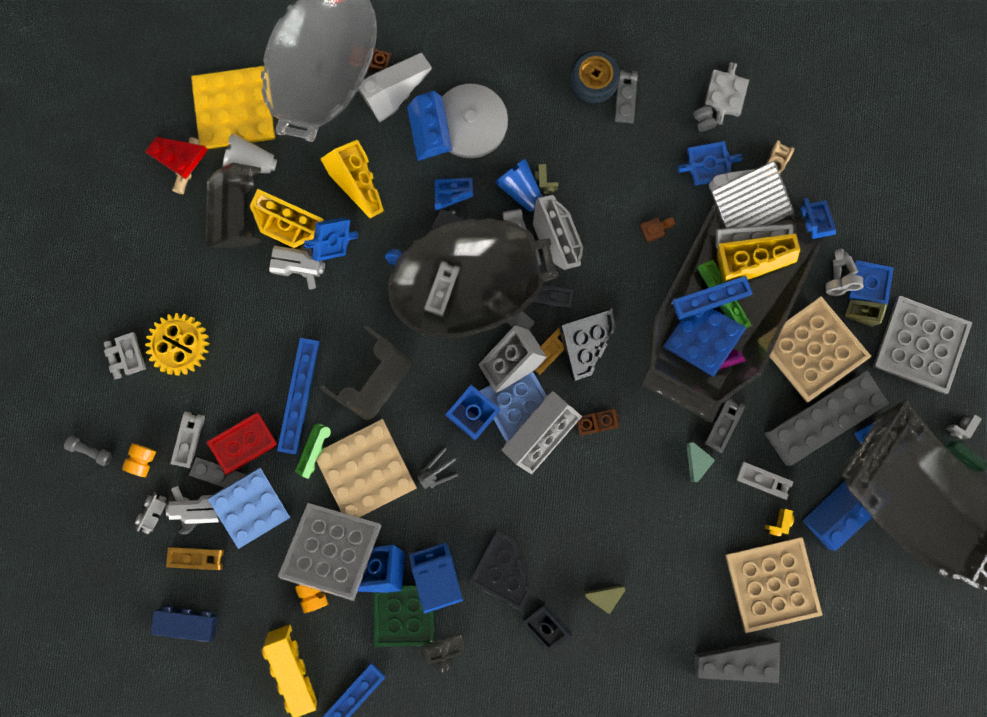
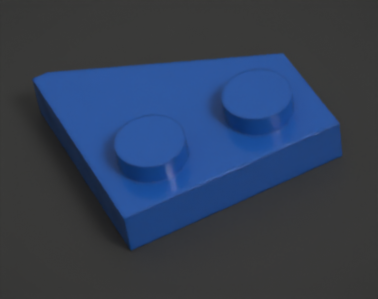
(452, 191)

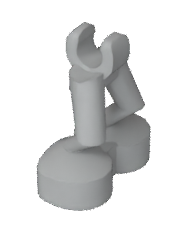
(849, 282)

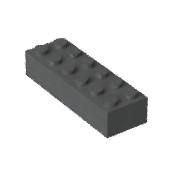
(826, 418)

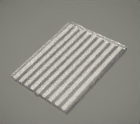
(754, 198)

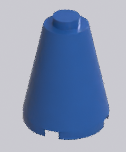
(521, 185)

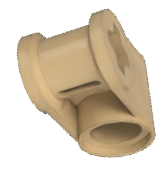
(780, 154)

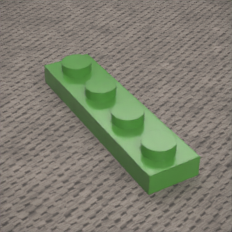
(712, 277)

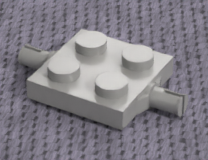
(726, 93)

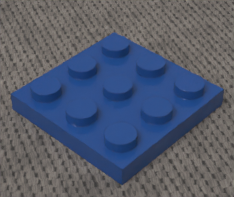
(705, 339)

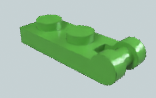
(312, 450)

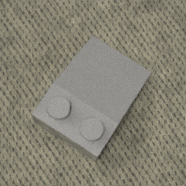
(512, 358)

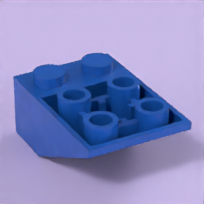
(435, 577)

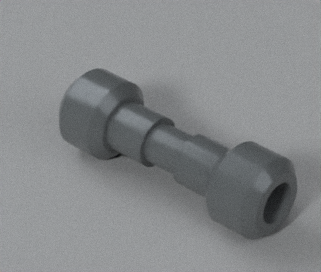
(101, 456)

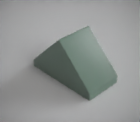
(698, 461)

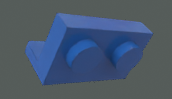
(818, 219)

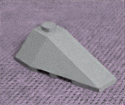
(393, 85)

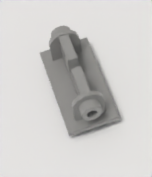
(152, 505)

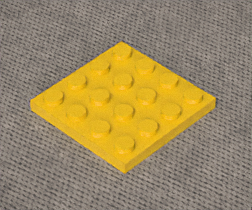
(231, 104)

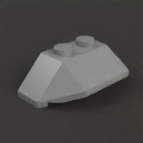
(555, 223)

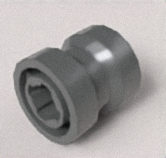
(705, 118)

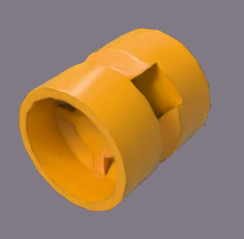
(138, 460)
(311, 598)

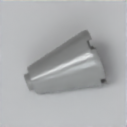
(247, 153)

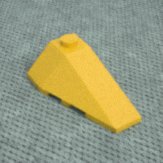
(350, 171)

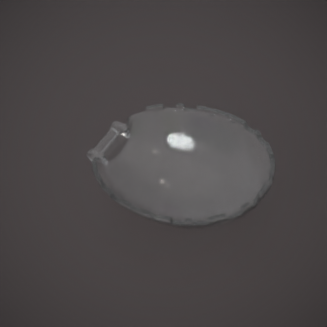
(317, 62)

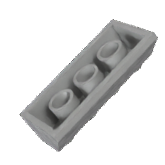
(541, 433)

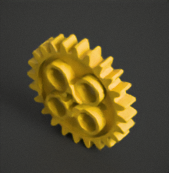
(169, 359)

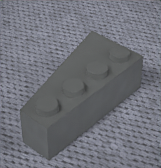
(741, 663)

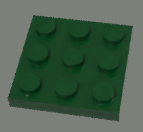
(401, 619)

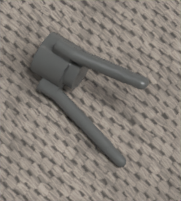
(428, 478)

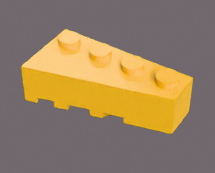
(289, 672)

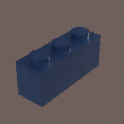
(184, 624)

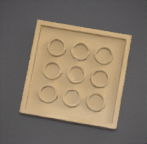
(816, 350)
(365, 470)
(773, 584)

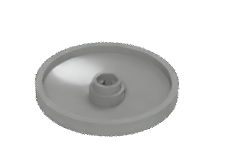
(474, 120)

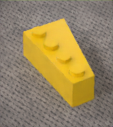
(756, 256)

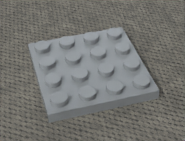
(922, 344)
(330, 551)

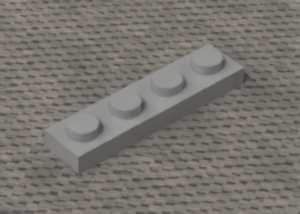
(752, 232)

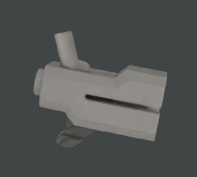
(296, 261)
(190, 511)

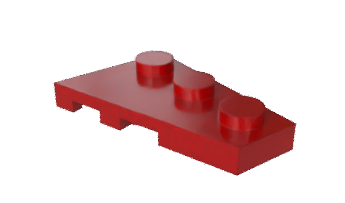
(176, 155)

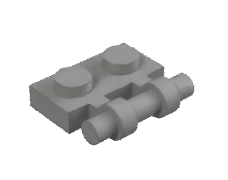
(129, 353)

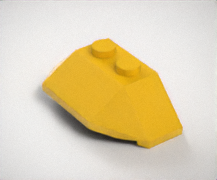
(283, 220)

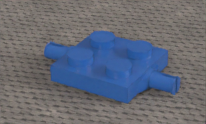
(708, 161)
(330, 239)

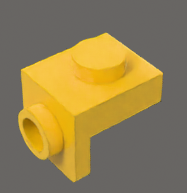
(784, 522)

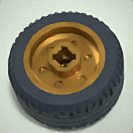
(595, 76)

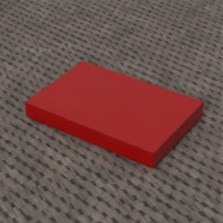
(242, 443)

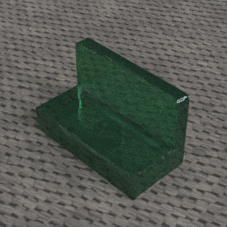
(967, 456)

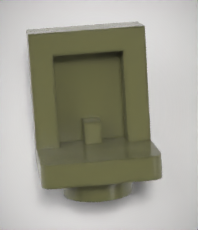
(541, 178)

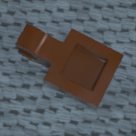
(655, 229)

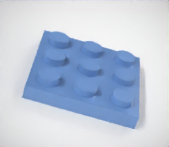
(515, 403)
(248, 508)

